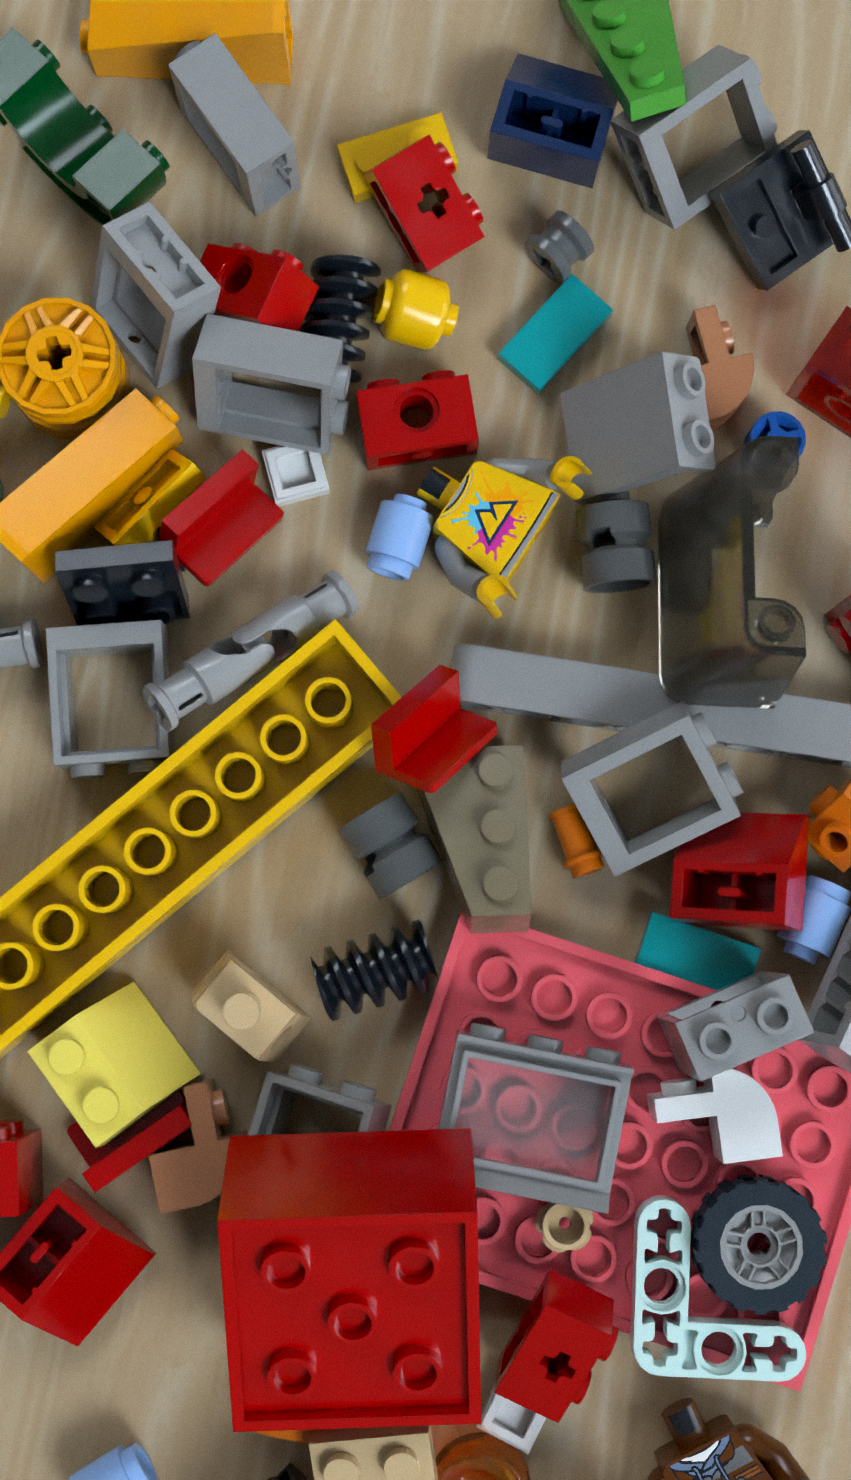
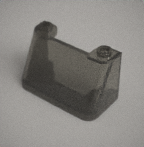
(713, 631)

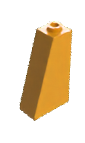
(146, 35)
(86, 481)

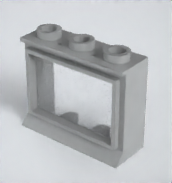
(538, 1115)

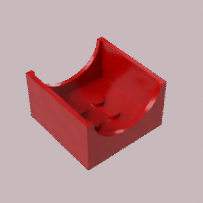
(351, 1280)

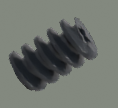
(339, 305)
(374, 970)

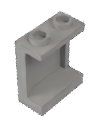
(639, 426)

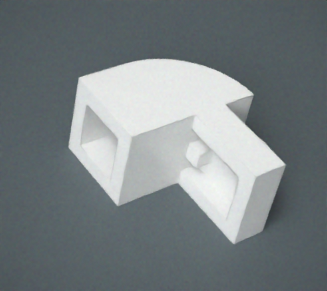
(738, 1113)

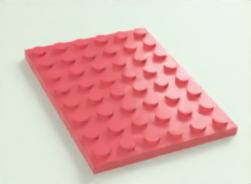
(605, 1002)

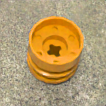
(92, 372)

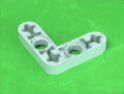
(690, 1331)

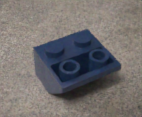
(552, 120)

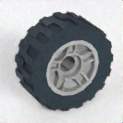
(758, 1278)

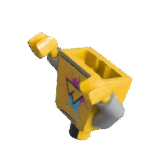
(495, 519)

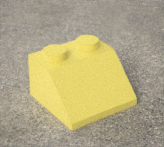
(114, 1064)

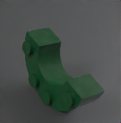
(72, 142)

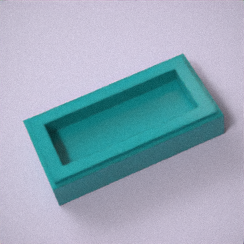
(555, 334)
(694, 953)

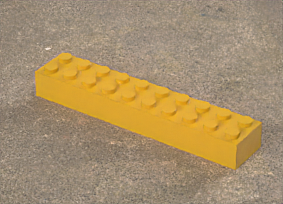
(184, 825)

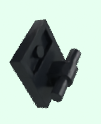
(784, 210)
(123, 583)

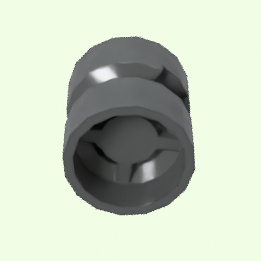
(615, 546)
(390, 845)

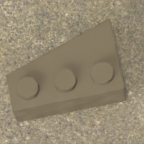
(484, 839)

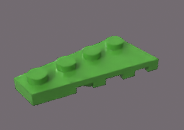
(633, 51)

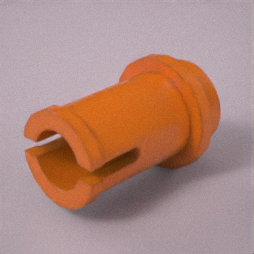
(576, 842)

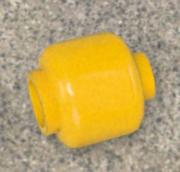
(414, 309)

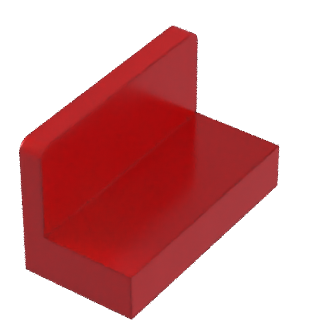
(221, 520)
(428, 734)
(134, 1145)

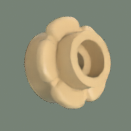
(559, 1238)

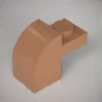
(725, 377)
(195, 1170)

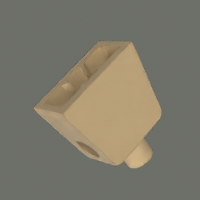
(248, 1008)

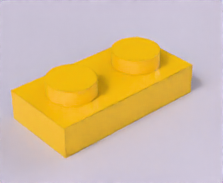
(370, 150)
(150, 500)

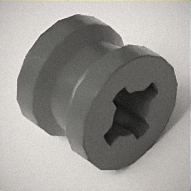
(559, 246)

